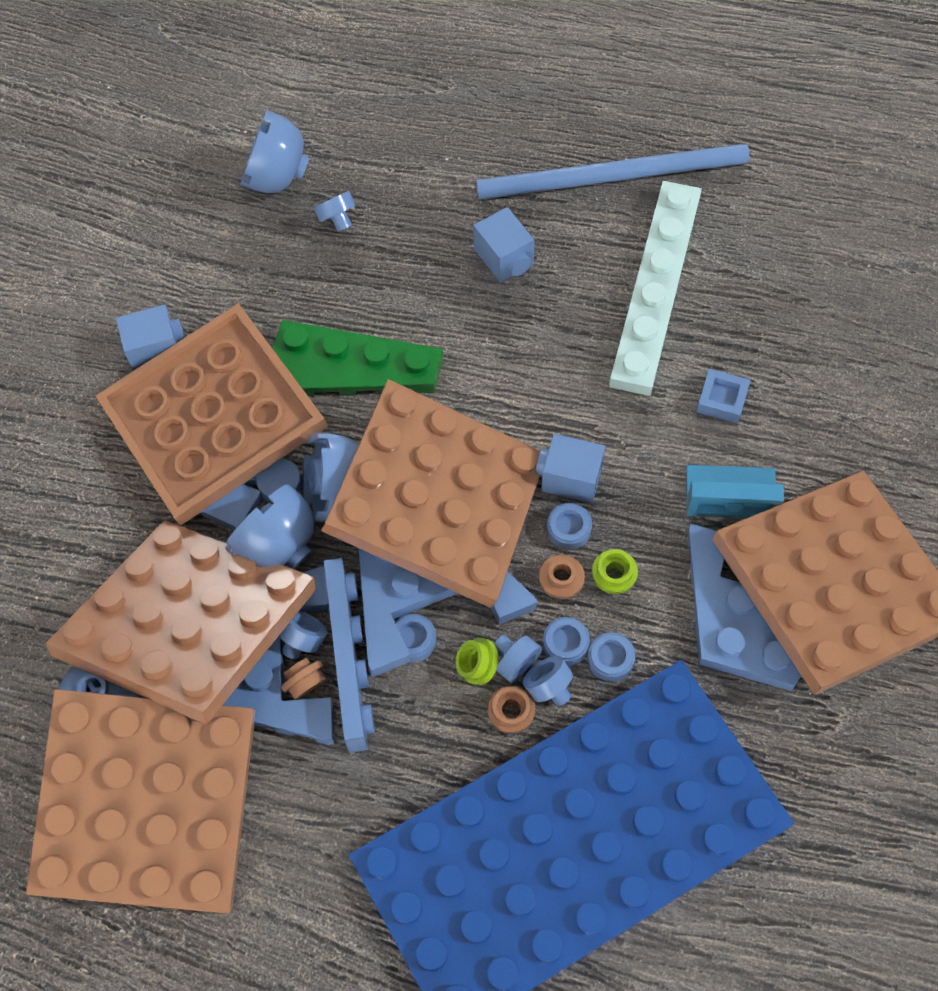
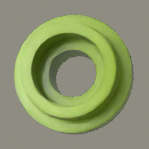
(614, 559)
(477, 661)

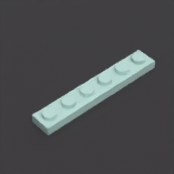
(655, 289)

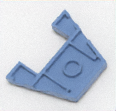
(394, 592)
(729, 625)
(263, 685)

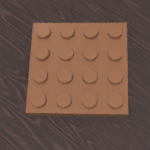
(210, 413)
(436, 494)
(836, 580)
(182, 621)
(141, 803)

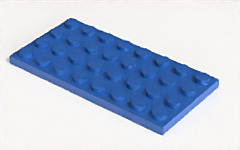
(571, 841)

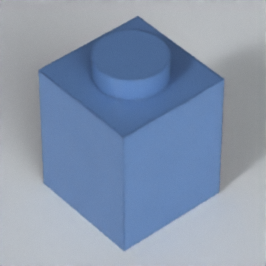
(504, 244)
(148, 334)
(571, 468)

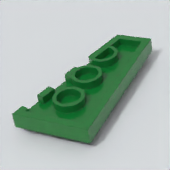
(354, 362)

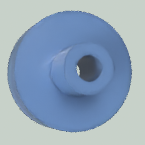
(336, 210)
(302, 634)
(516, 657)
(549, 681)

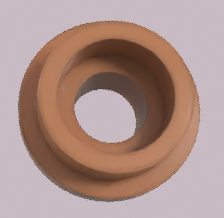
(561, 589)
(303, 678)
(516, 696)

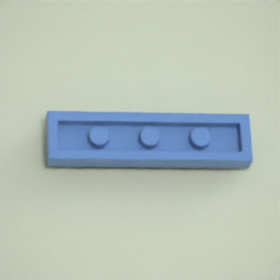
(351, 673)

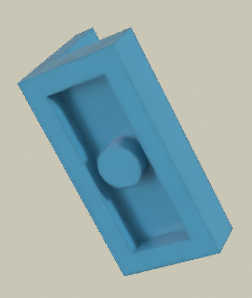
(731, 491)

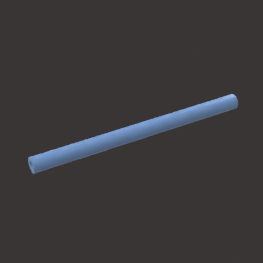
(612, 171)

